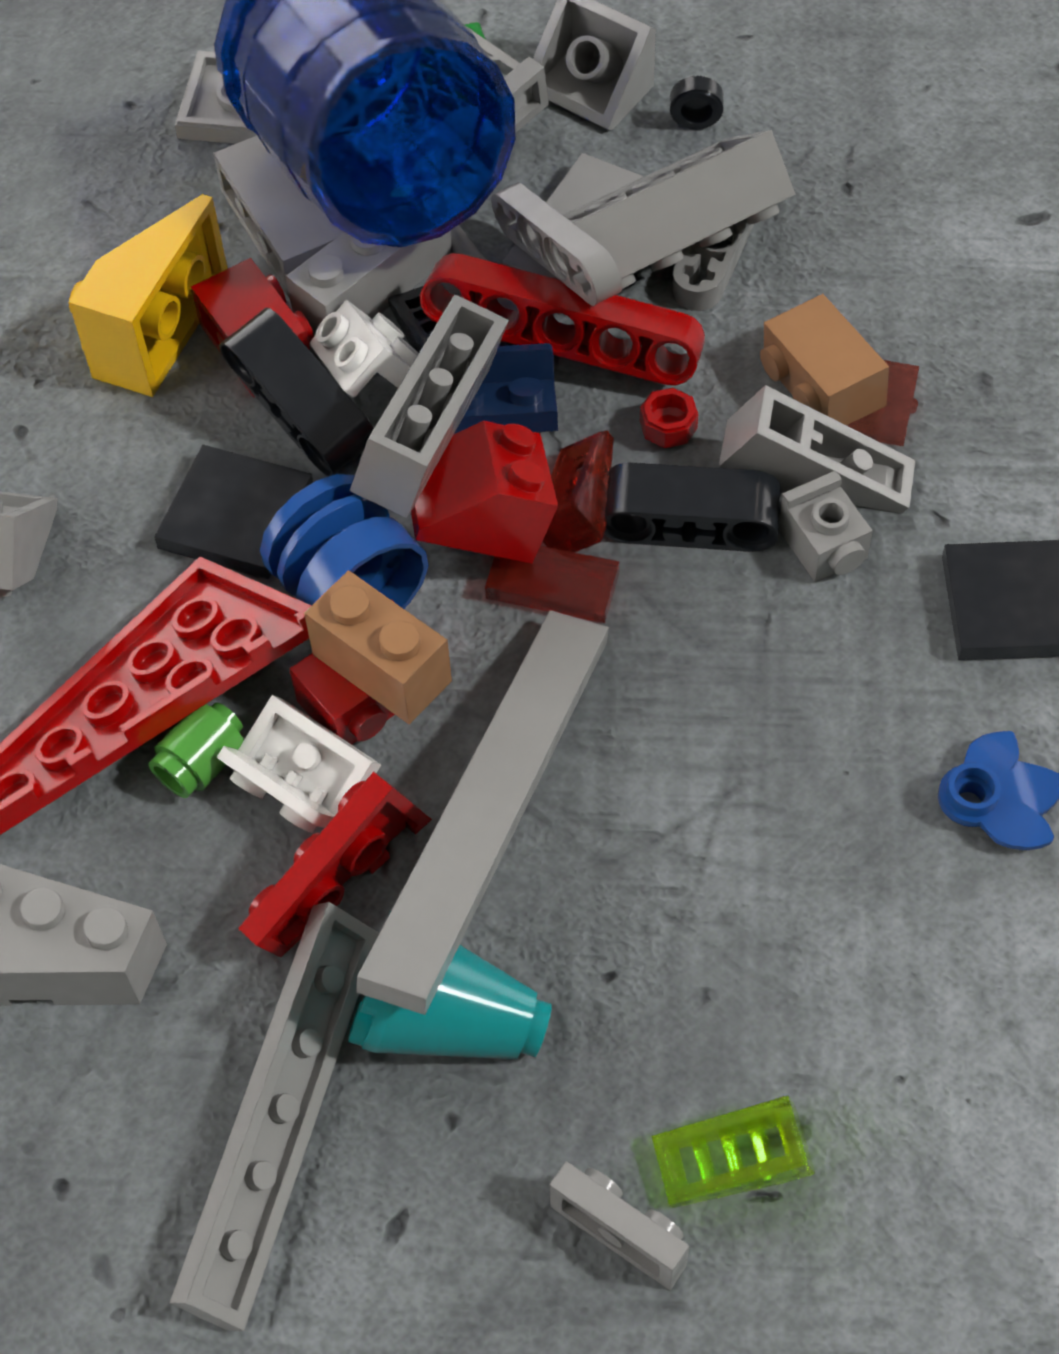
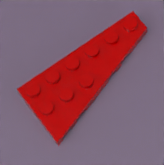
(161, 667)

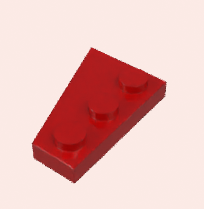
(348, 846)

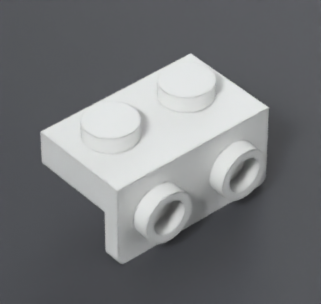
(360, 347)
(297, 764)

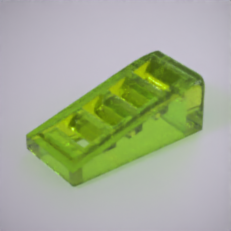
(726, 1127)

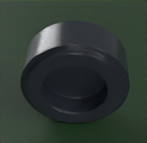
(696, 102)

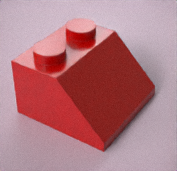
(489, 493)

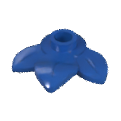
(1010, 792)

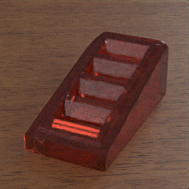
(581, 493)

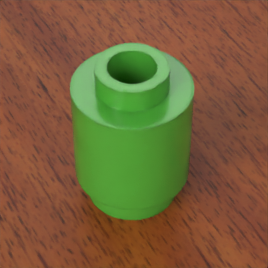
(189, 751)

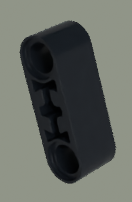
(297, 391)
(692, 507)

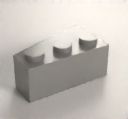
(73, 944)

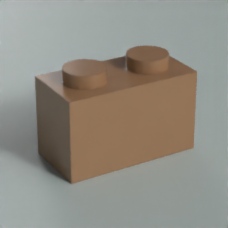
(825, 361)
(379, 646)

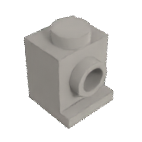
(824, 527)

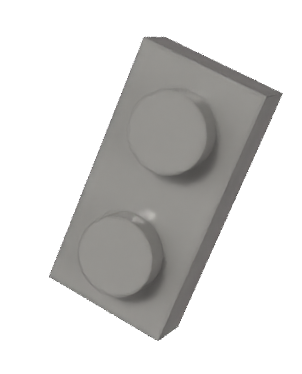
(596, 1206)

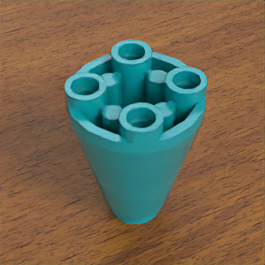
(472, 1015)

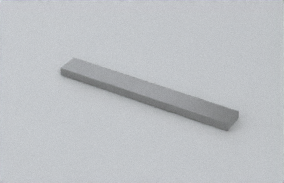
(481, 816)

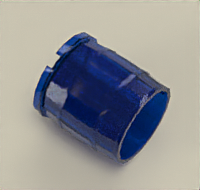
(371, 109)

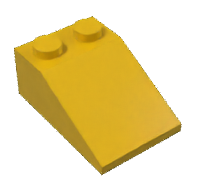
(138, 298)

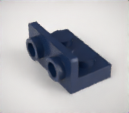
(517, 390)

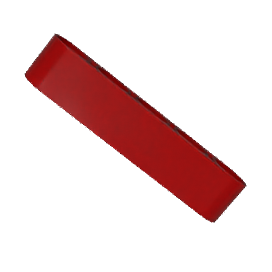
(588, 337)

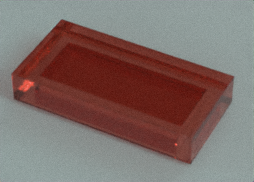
(556, 582)

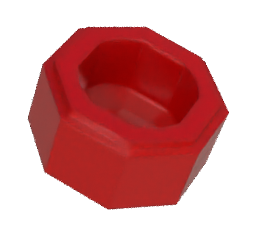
(668, 417)

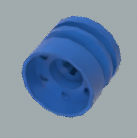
(334, 531)

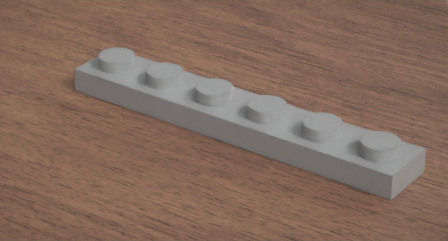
(274, 1121)

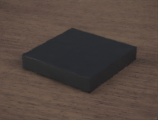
(227, 509)
(1004, 598)

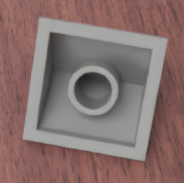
(596, 60)

